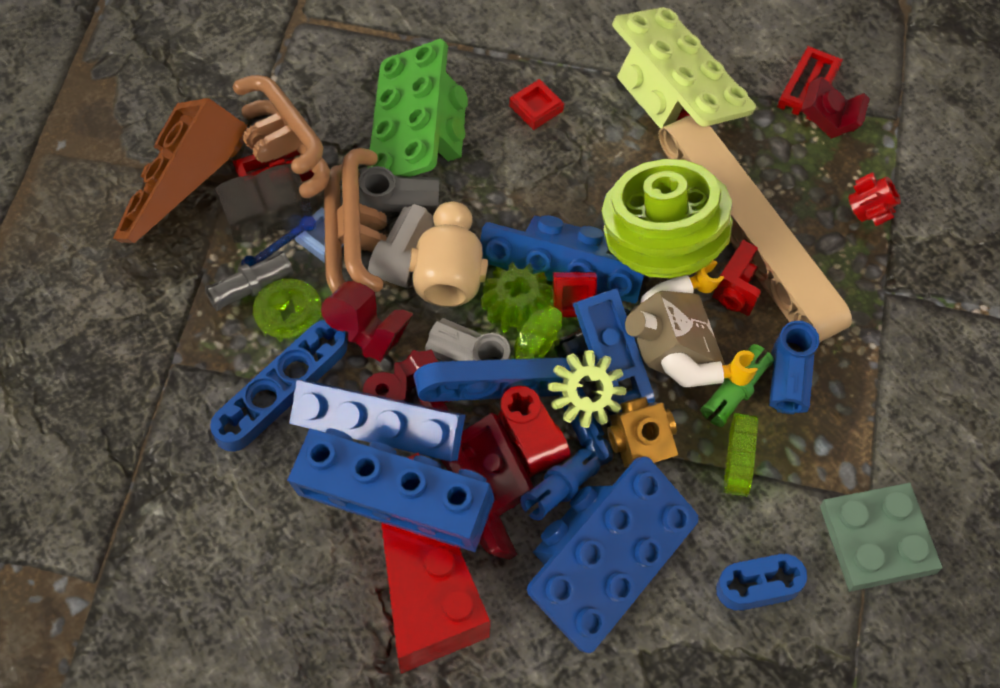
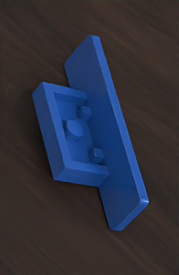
(560, 248)

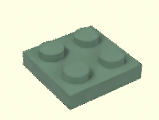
(880, 537)

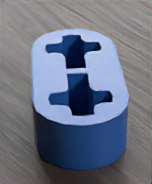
(764, 592)

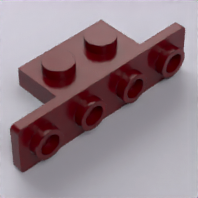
(489, 452)

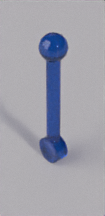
(307, 224)

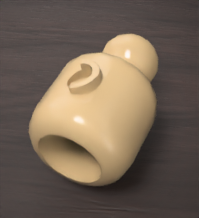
(448, 258)

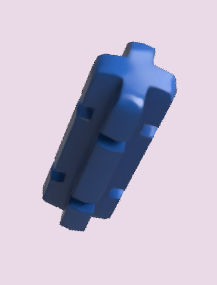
(592, 437)

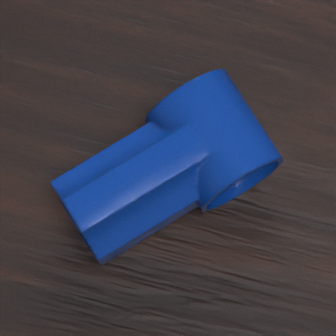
(793, 369)

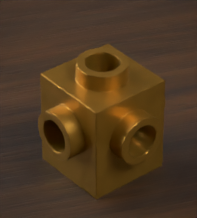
(643, 431)

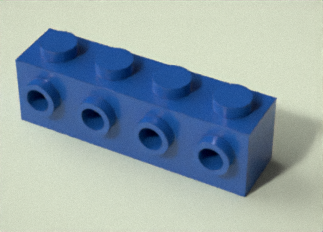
(393, 488)

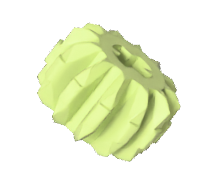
(584, 404)

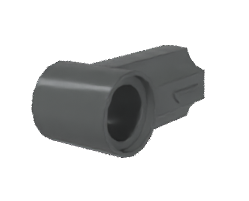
(397, 191)

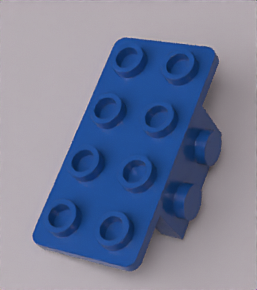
(608, 551)

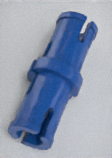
(560, 484)

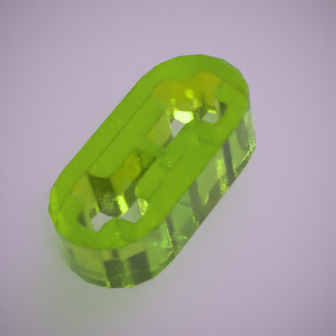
(740, 454)

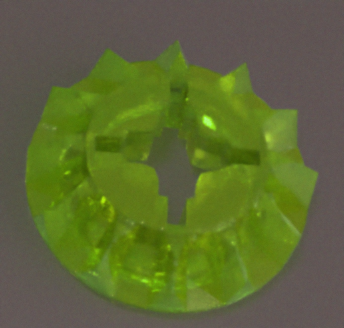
(276, 297)
(538, 333)

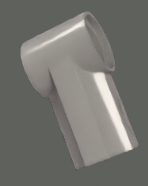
(392, 257)
(458, 343)

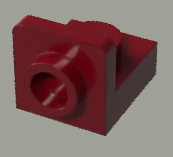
(832, 110)

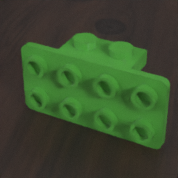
(417, 111)

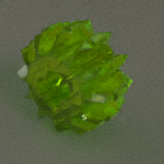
(515, 296)

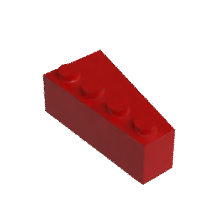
(430, 597)

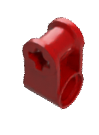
(535, 435)

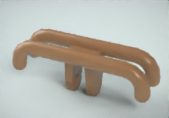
(282, 133)
(351, 223)

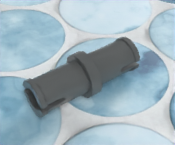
(249, 280)

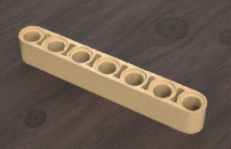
(782, 261)

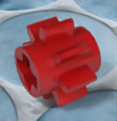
(874, 199)

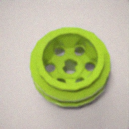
(667, 218)

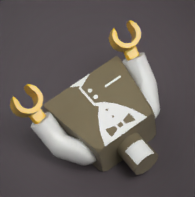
(679, 337)

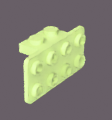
(675, 72)

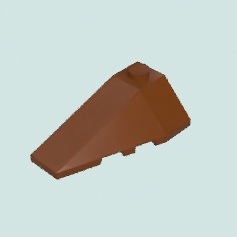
(191, 148)

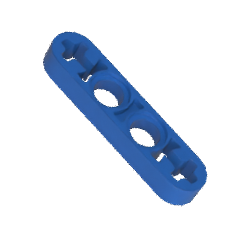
(485, 378)
(275, 380)

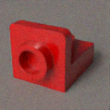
(734, 289)

